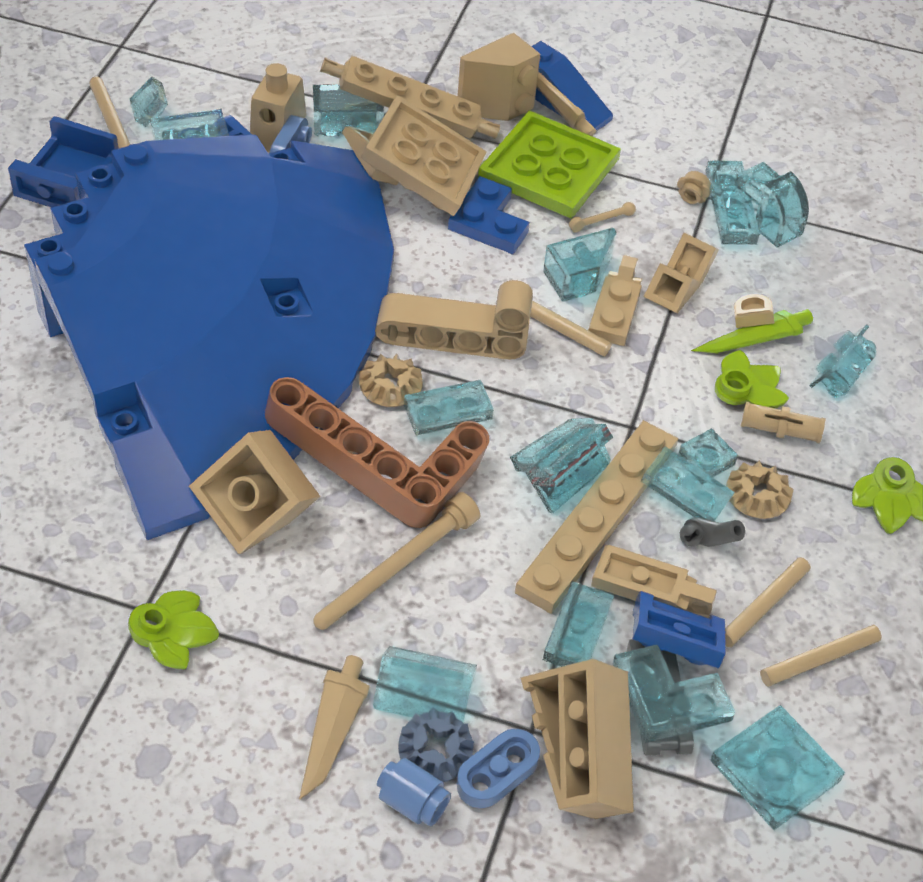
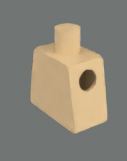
(274, 102)

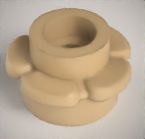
(694, 187)

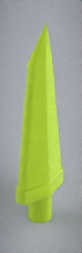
(784, 325)

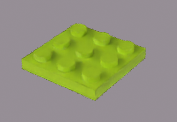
(550, 163)

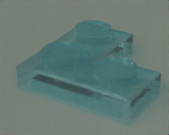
(670, 707)

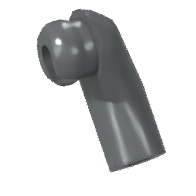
(711, 533)

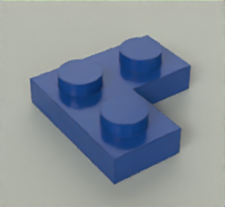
(483, 220)

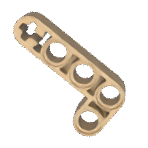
(459, 325)

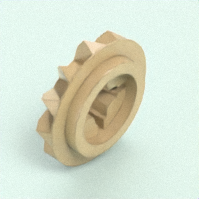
(381, 389)
(768, 502)

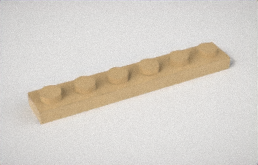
(593, 519)

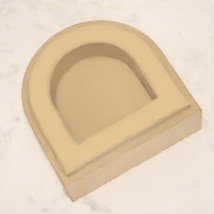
(753, 311)

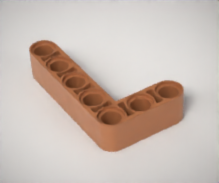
(374, 455)

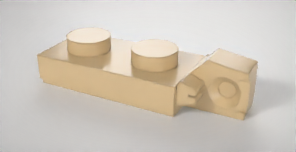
(617, 303)
(629, 573)

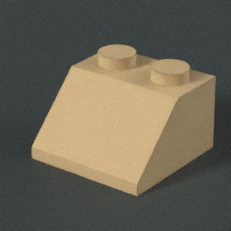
(500, 77)
(254, 490)

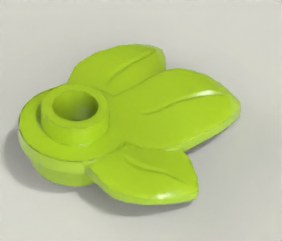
(748, 382)
(891, 499)
(177, 629)

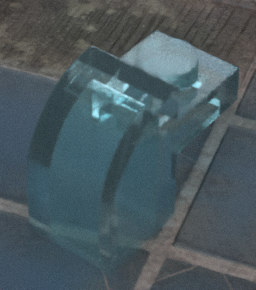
(780, 202)

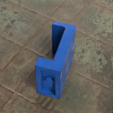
(52, 172)

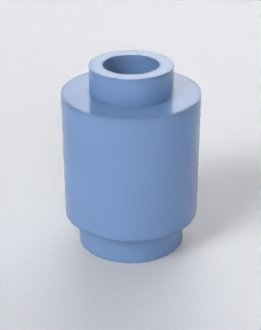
(413, 792)

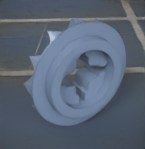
(440, 724)

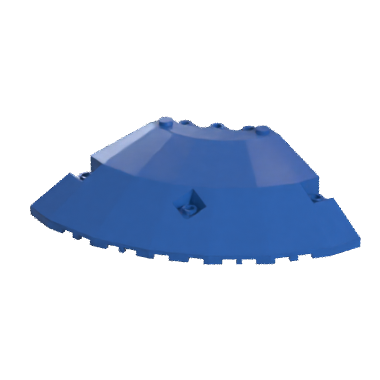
(202, 283)

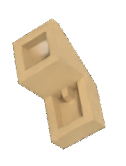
(683, 275)

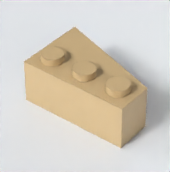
(586, 736)

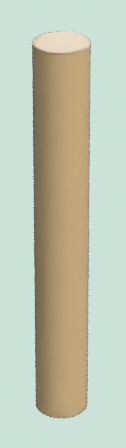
(570, 329)
(765, 601)
(820, 655)

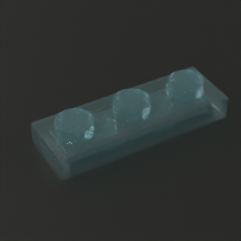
(731, 206)

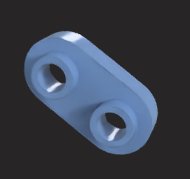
(294, 129)
(496, 770)

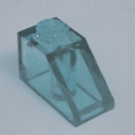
(579, 263)

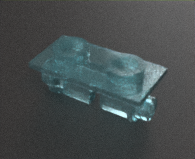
(843, 368)

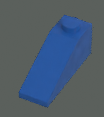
(570, 83)

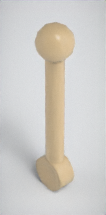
(577, 224)

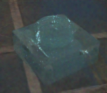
(149, 101)
(709, 453)

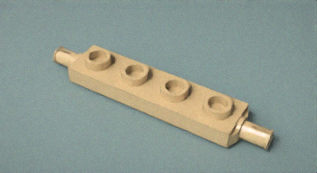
(383, 85)

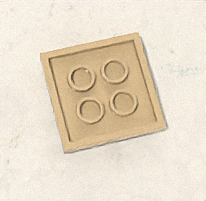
(424, 155)

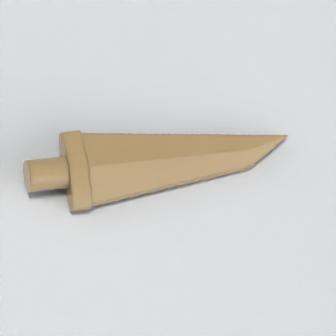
(573, 115)
(337, 710)

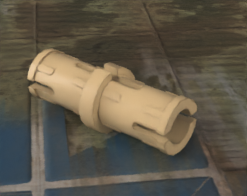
(783, 422)

